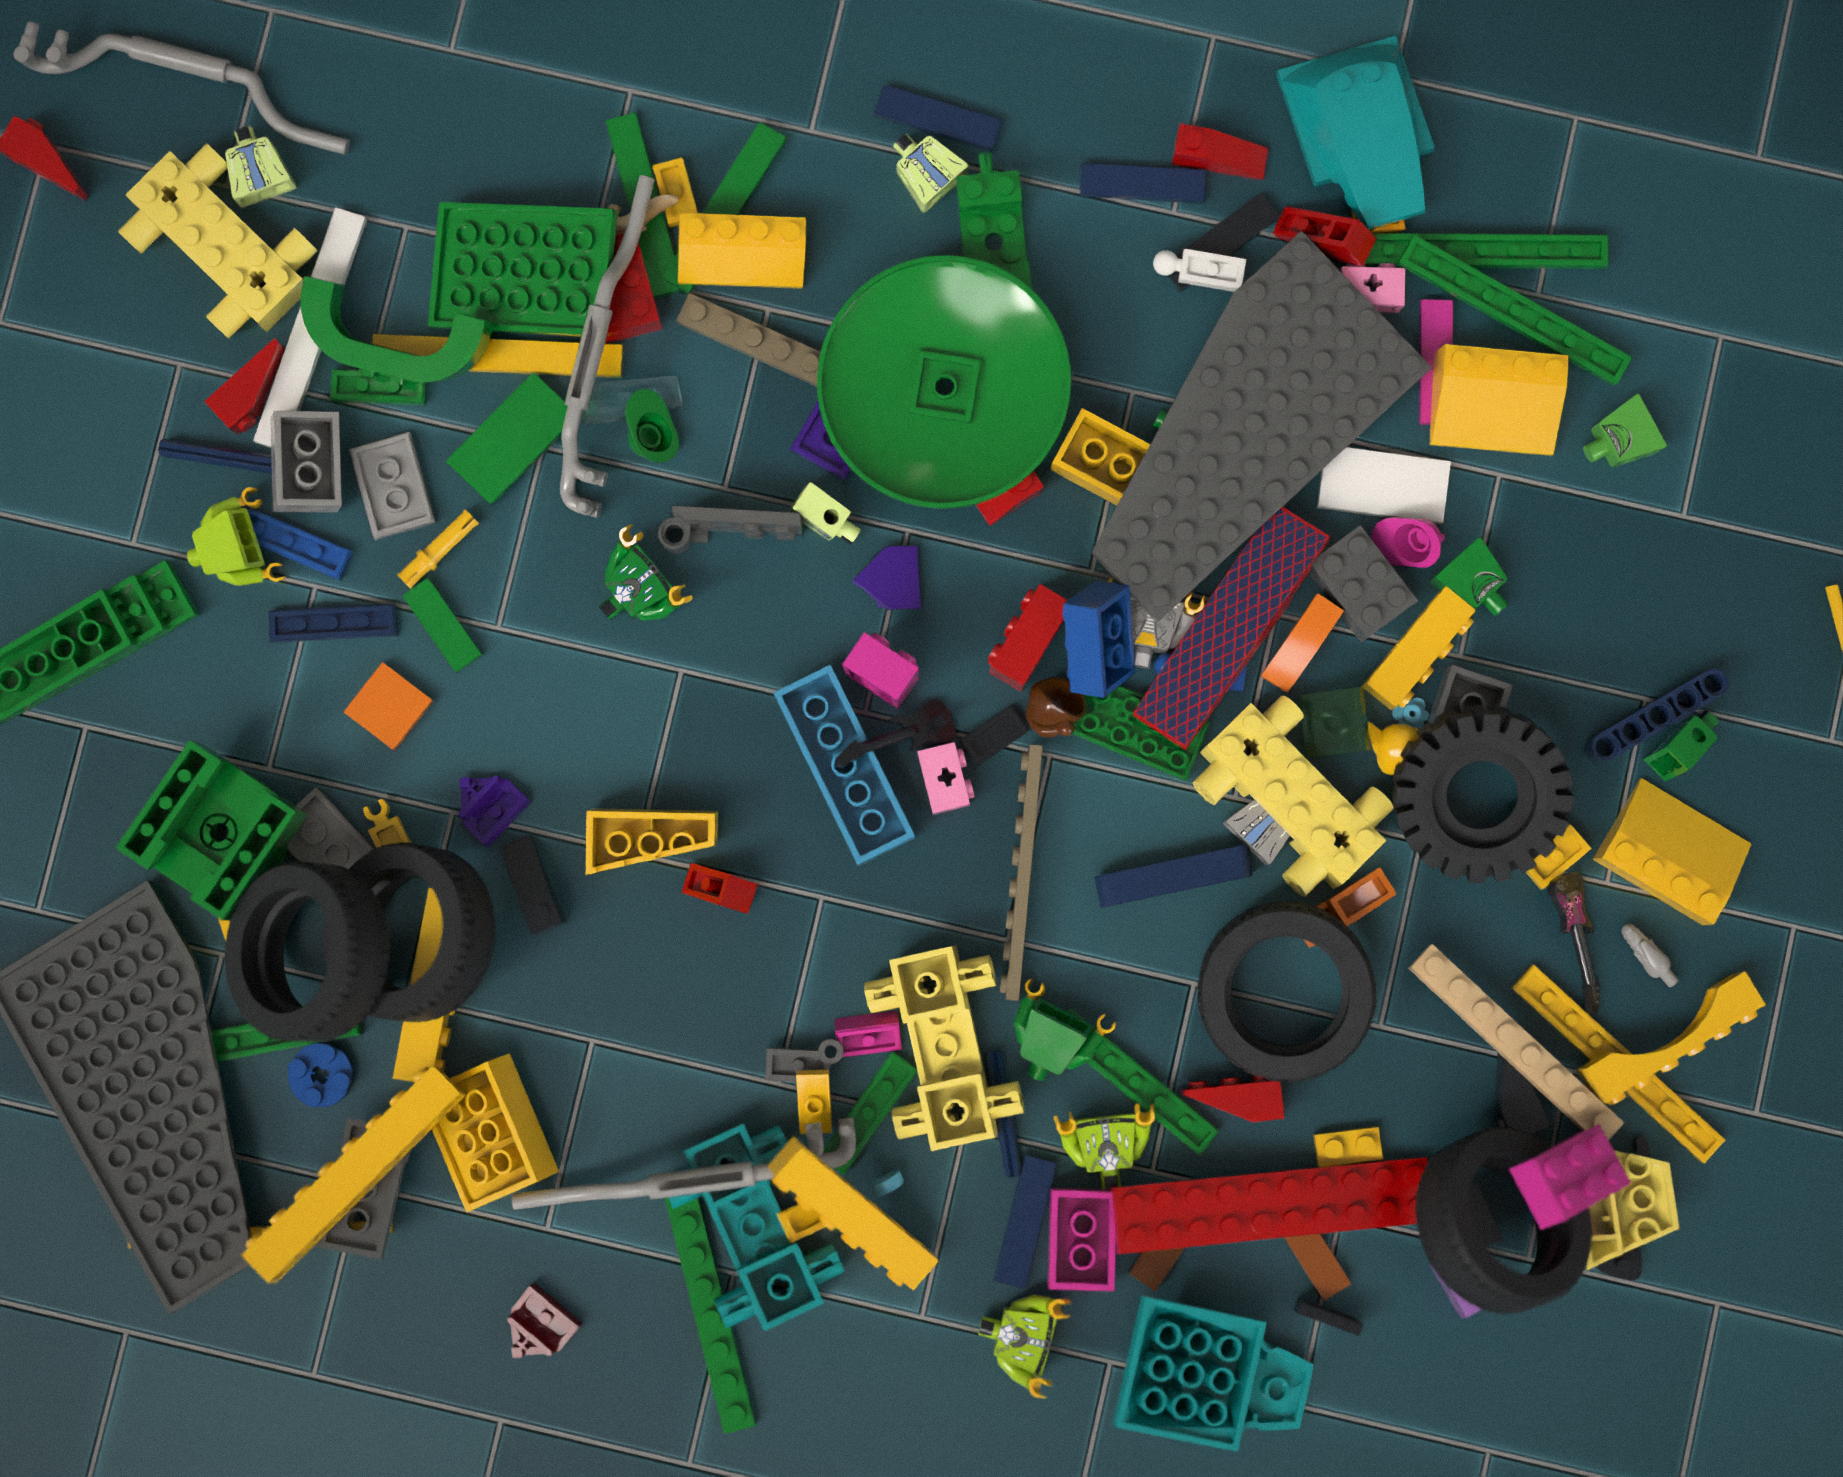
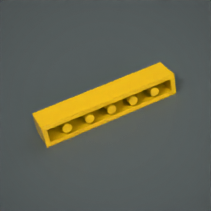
(423, 1042)
(852, 1213)

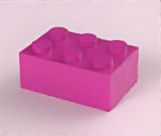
(881, 669)
(1570, 1176)
(1081, 1239)

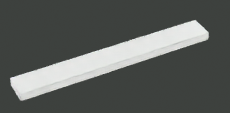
(301, 351)

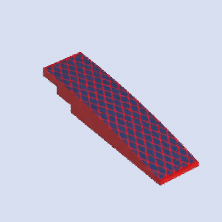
(1231, 627)

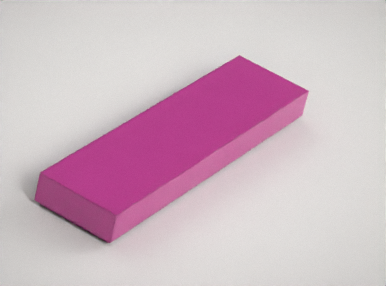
(1434, 332)

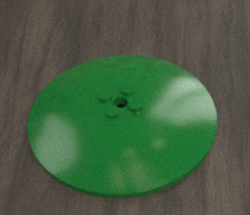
(930, 325)

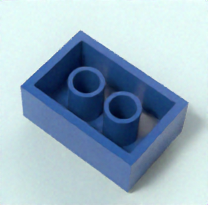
(1099, 638)

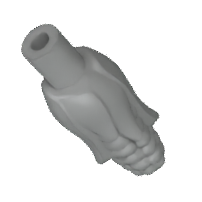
(1652, 959)

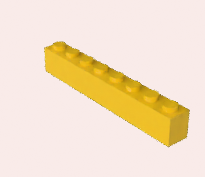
(352, 1175)

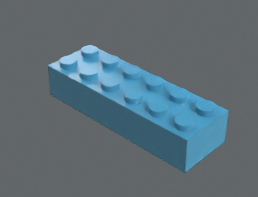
(859, 791)

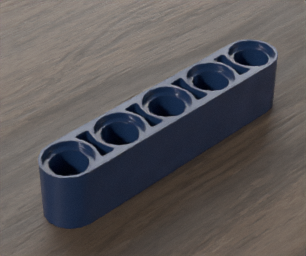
(1670, 711)
(1173, 876)

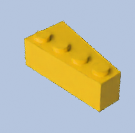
(642, 835)

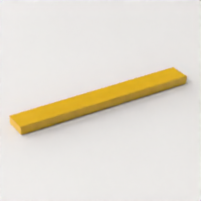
(514, 355)
(1594, 1040)

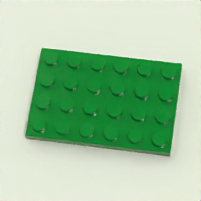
(520, 265)

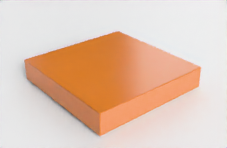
(388, 706)

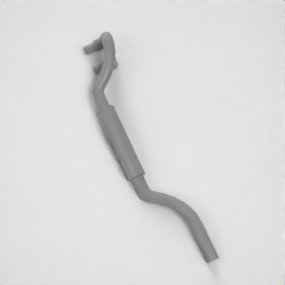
(171, 57)
(589, 357)
(691, 1180)

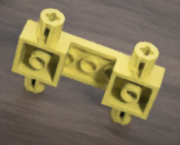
(217, 241)
(1293, 796)
(944, 1048)

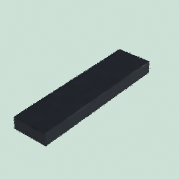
(1233, 231)

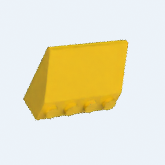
(1497, 399)
(1674, 853)
(493, 1135)

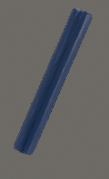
(215, 455)
(1005, 1125)

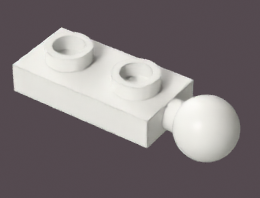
(1202, 268)

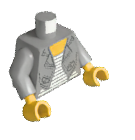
(1164, 634)

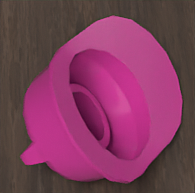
(1408, 541)

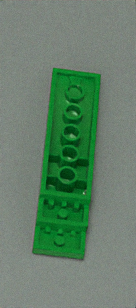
(91, 637)

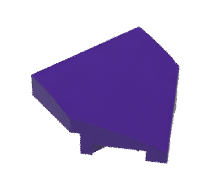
(892, 578)
(489, 806)

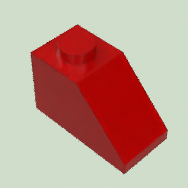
(1005, 504)
(719, 888)

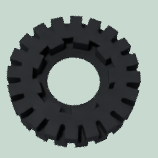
(1472, 737)

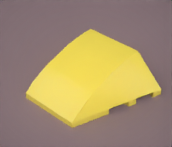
(1635, 1212)

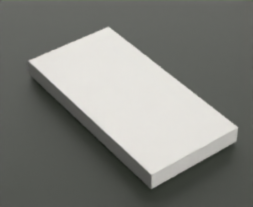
(1385, 485)

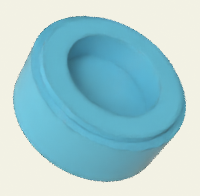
(887, 1183)

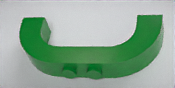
(324, 324)

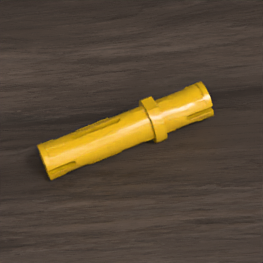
(437, 549)

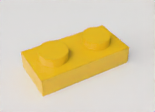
(674, 181)
(1567, 852)
(1347, 1146)

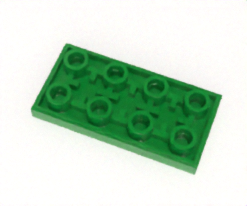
(510, 439)
(1112, 726)

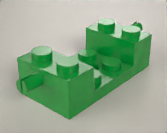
(992, 207)

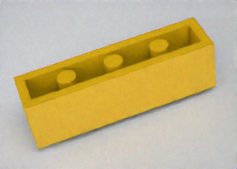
(1418, 648)

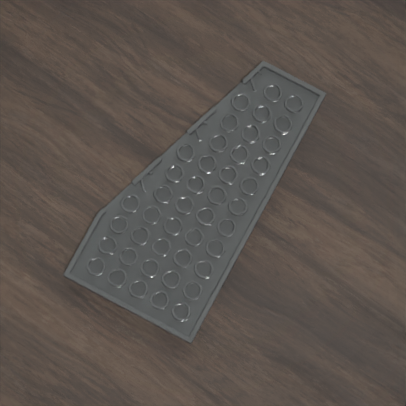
(1265, 408)
(133, 1073)

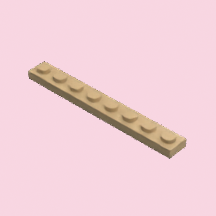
(1513, 1042)

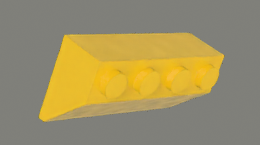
(741, 250)

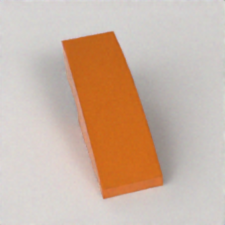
(1302, 643)
(1358, 898)

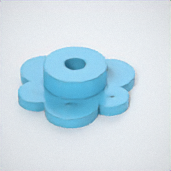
(1416, 706)

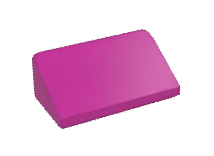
(869, 1033)

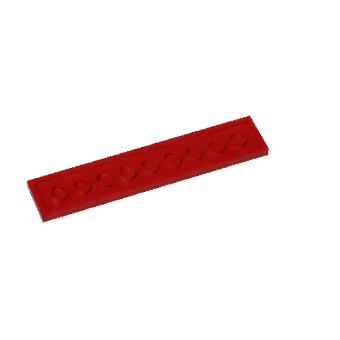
(1266, 1205)

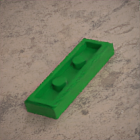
(352, 387)
(442, 625)

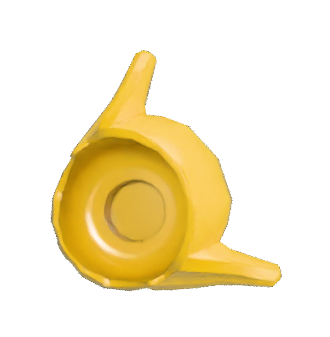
(1390, 743)

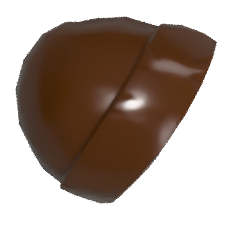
(1054, 708)

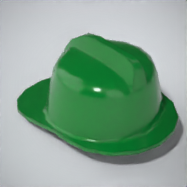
(650, 427)

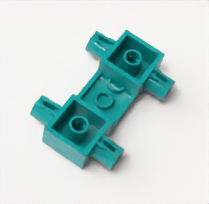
(755, 1235)

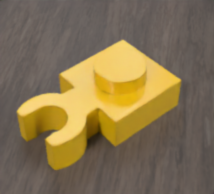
(386, 829)

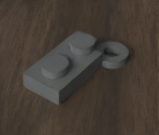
(785, 1062)

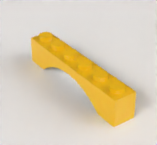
(1723, 1006)

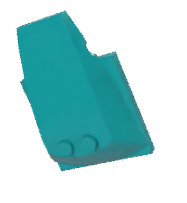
(1361, 128)
(1207, 1376)

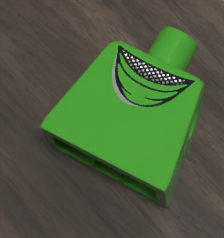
(1625, 435)

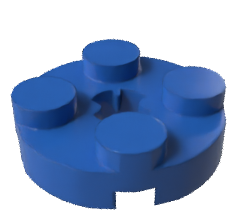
(327, 1057)

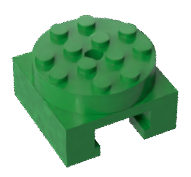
(182, 822)

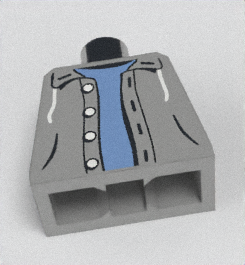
(1257, 831)

